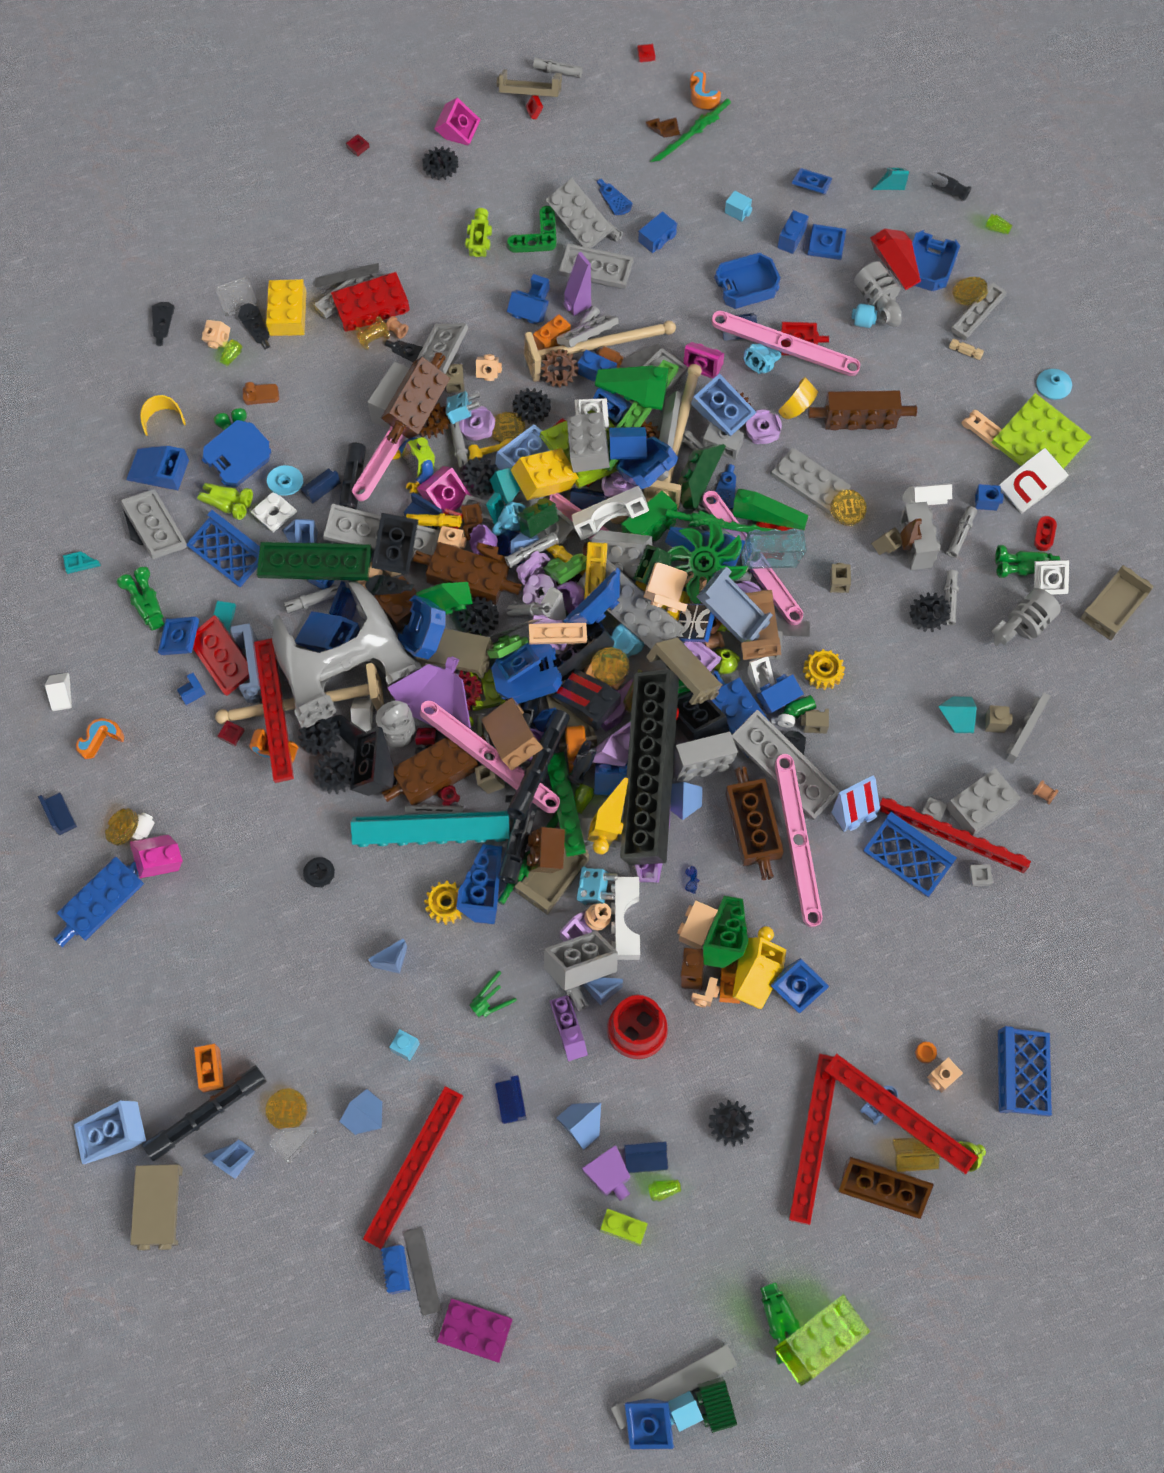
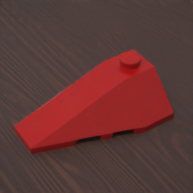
(898, 255)

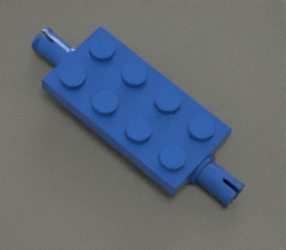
(735, 703)
(98, 900)

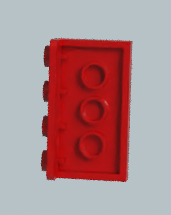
(374, 298)

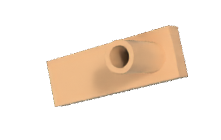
(557, 633)

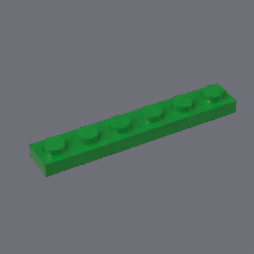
(567, 809)

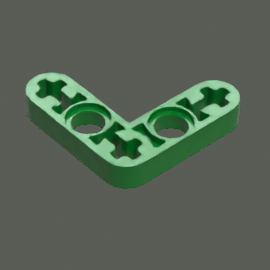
(544, 236)

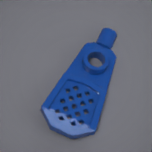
(616, 201)
(727, 488)

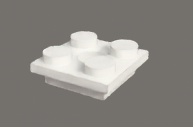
(598, 405)
(269, 504)
(1045, 568)

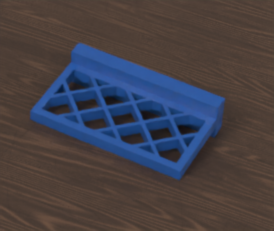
(233, 534)
(919, 840)
(1007, 1066)

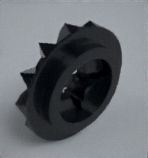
(311, 868)

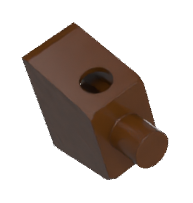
(692, 967)

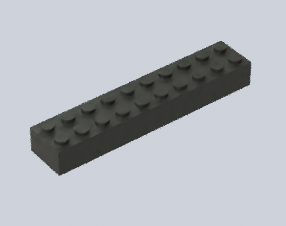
(650, 768)

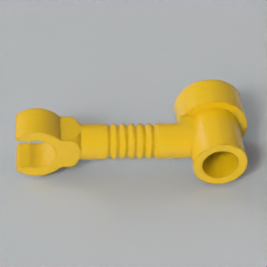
(474, 450)

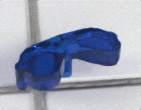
(691, 886)

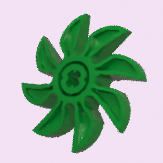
(707, 553)

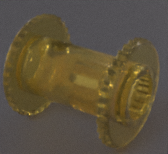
(372, 333)

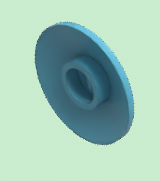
(1051, 389)
(285, 480)

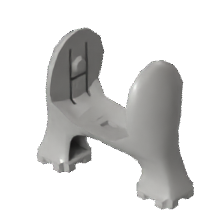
(311, 670)

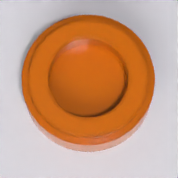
(926, 1052)

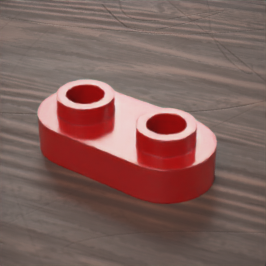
(1045, 535)

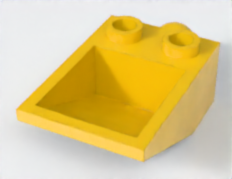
(607, 821)
(758, 969)

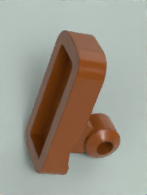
(260, 393)

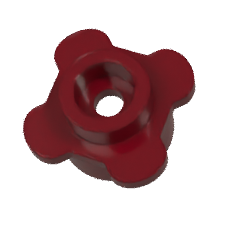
(450, 790)

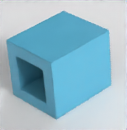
(738, 206)
(404, 1045)
(684, 1411)

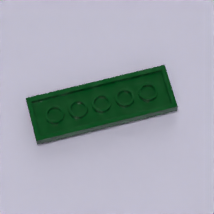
(314, 561)

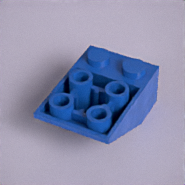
(159, 466)
(326, 632)

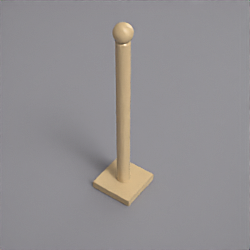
(534, 356)
(671, 489)
(373, 688)

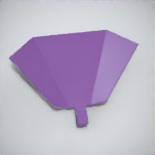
(434, 685)

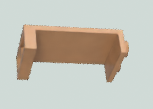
(768, 642)
(511, 734)

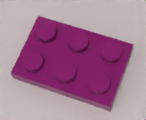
(475, 1330)

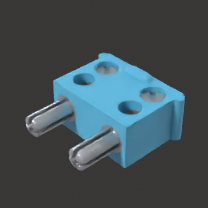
(460, 407)
(594, 885)

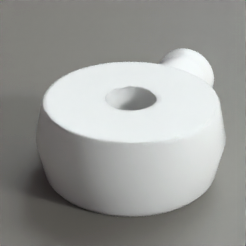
(784, 720)

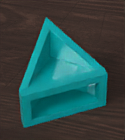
(893, 179)
(505, 484)
(960, 713)

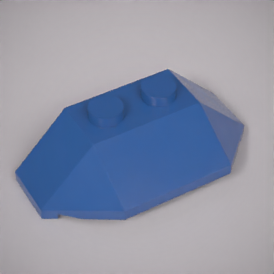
(601, 599)

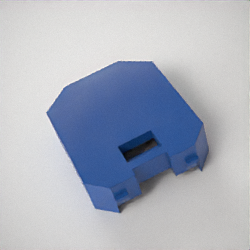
(934, 267)
(753, 280)
(242, 448)
(646, 471)
(425, 637)
(533, 682)

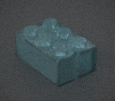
(773, 549)

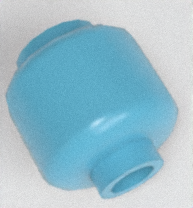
(864, 315)

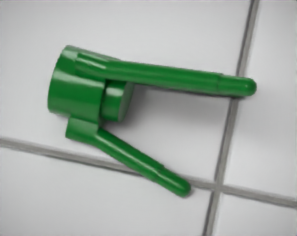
(480, 1004)

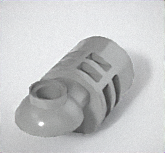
(881, 292)
(1028, 617)
(396, 723)

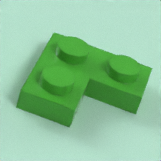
(564, 571)
(507, 645)

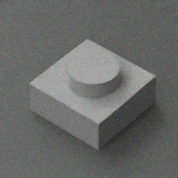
(934, 808)
(980, 875)

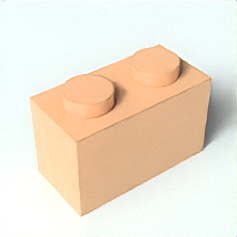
(697, 925)

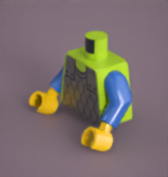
(419, 460)

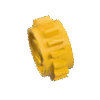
(826, 660)
(437, 895)

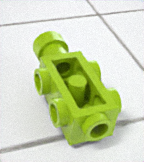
(479, 232)

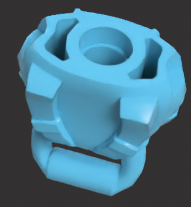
(761, 358)
(509, 518)
(626, 641)

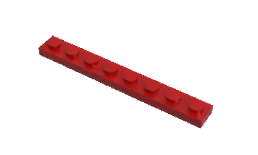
(273, 711)
(959, 837)
(901, 1114)
(813, 1143)
(413, 1168)

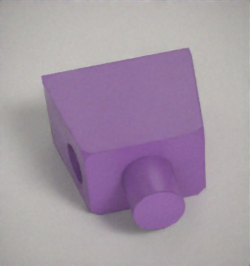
(609, 1173)

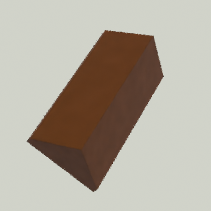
(885, 1187)

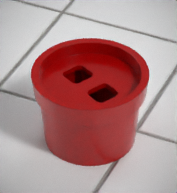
(650, 1037)

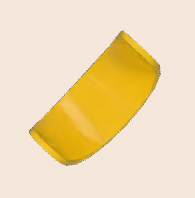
(800, 400)
(155, 404)

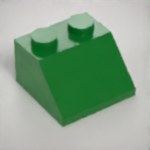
(448, 596)

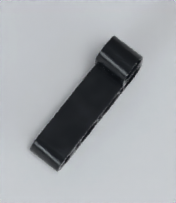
(581, 654)

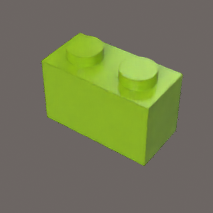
(623, 1227)

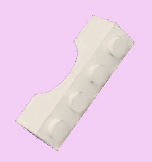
(590, 520)
(626, 894)

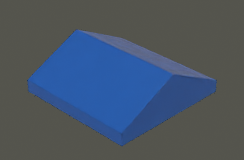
(812, 181)
(628, 443)
(518, 662)
(799, 985)
(649, 1424)

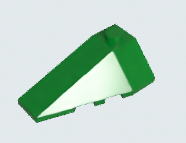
(638, 383)
(761, 508)
(727, 935)

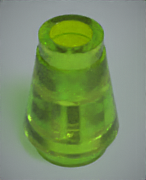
(998, 224)
(231, 352)
(583, 797)
(663, 1189)

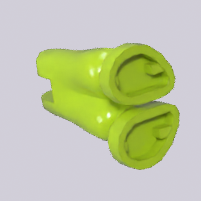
(224, 497)

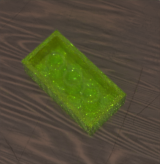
(822, 1340)

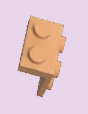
(666, 587)

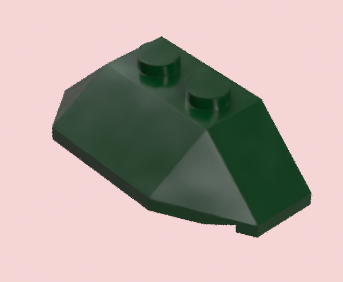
(698, 473)

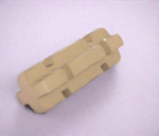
(966, 349)

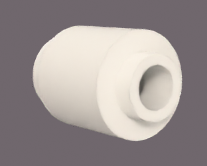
(144, 827)

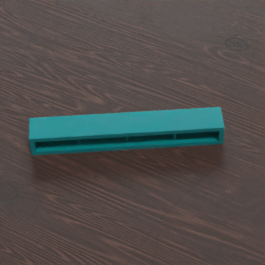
(430, 828)

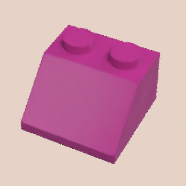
(457, 122)
(708, 359)
(444, 489)
(156, 856)

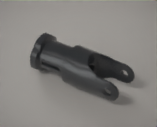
(954, 187)
(582, 763)

